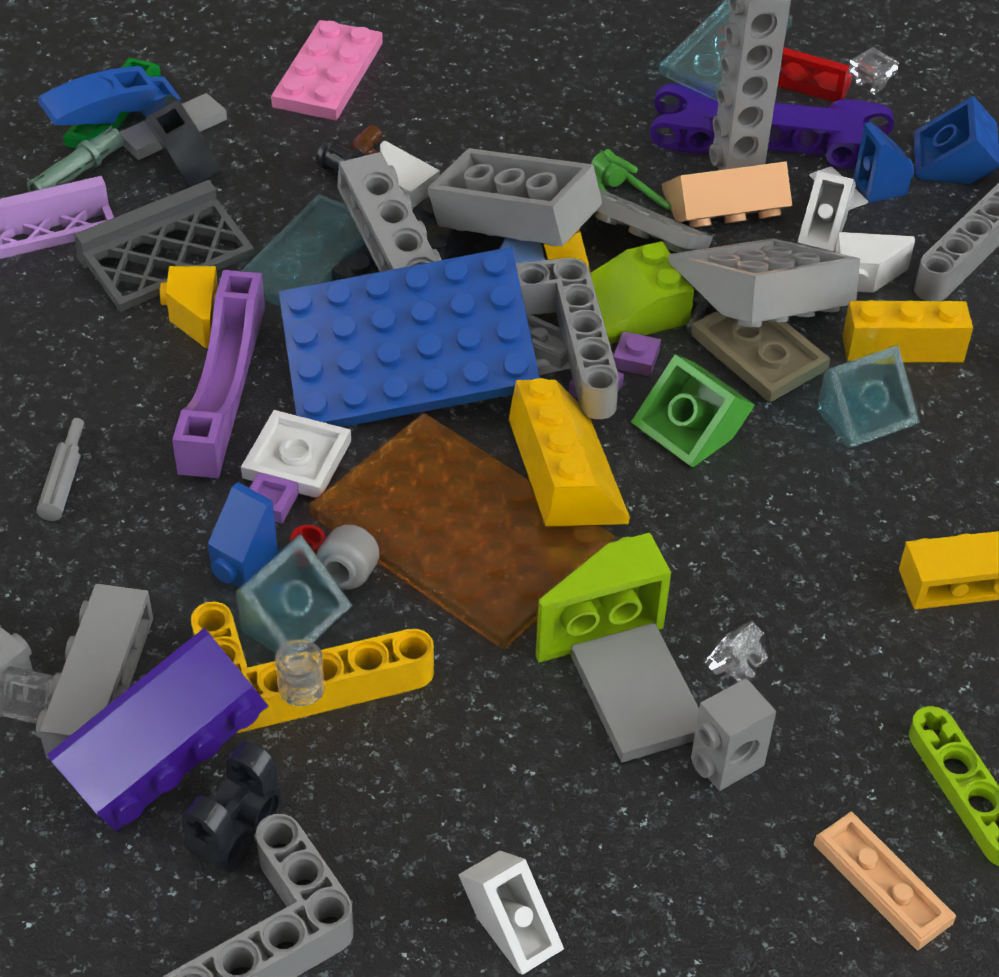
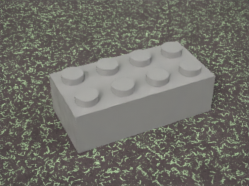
(515, 196)

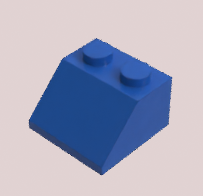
(957, 145)

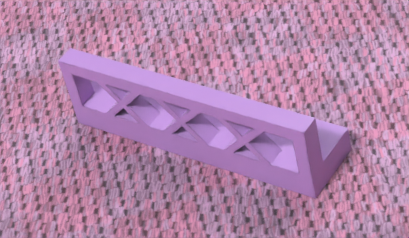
(49, 207)

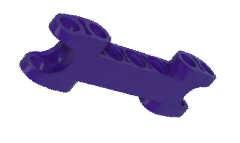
(794, 128)

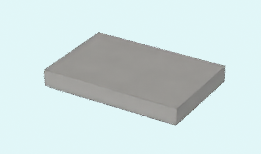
(637, 691)

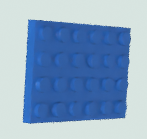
(408, 339)

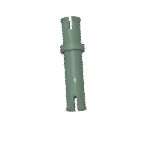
(86, 156)

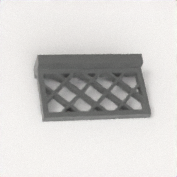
(150, 226)

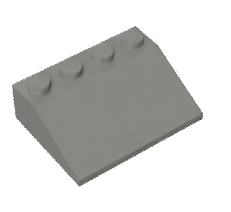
(770, 279)

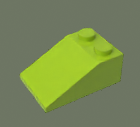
(642, 292)
(606, 595)

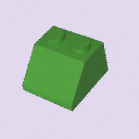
(691, 411)

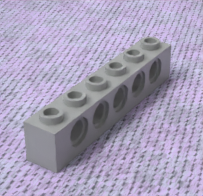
(748, 82)
(383, 213)

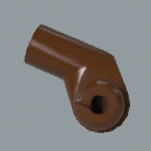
(366, 140)

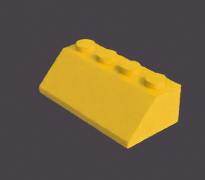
(563, 457)

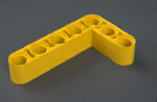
(351, 671)

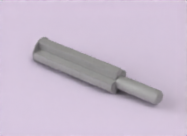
(61, 474)

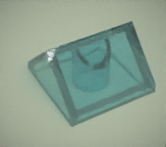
(867, 397)
(290, 598)

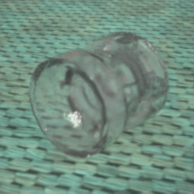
(299, 672)

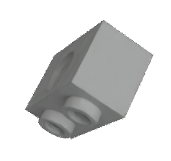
(732, 734)

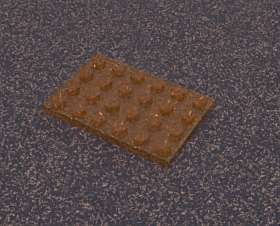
(459, 528)

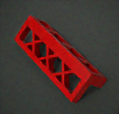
(814, 75)

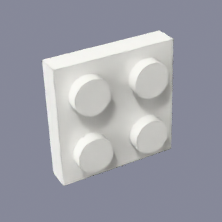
(297, 451)

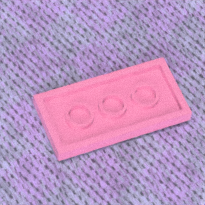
(327, 70)

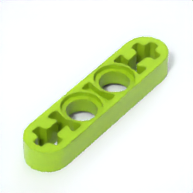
(958, 787)

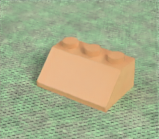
(729, 194)

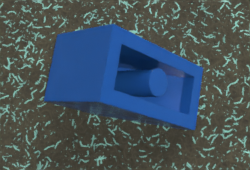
(881, 166)
(242, 536)

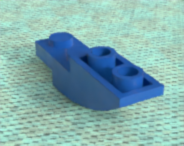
(103, 95)

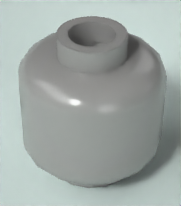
(349, 555)

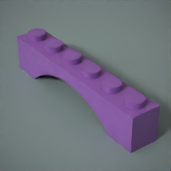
(208, 419)

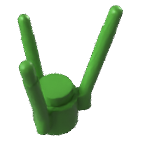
(613, 171)

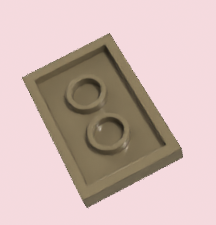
(766, 357)

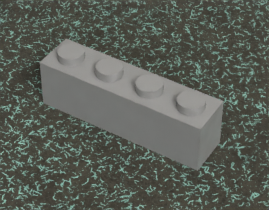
(97, 660)

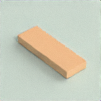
(884, 880)

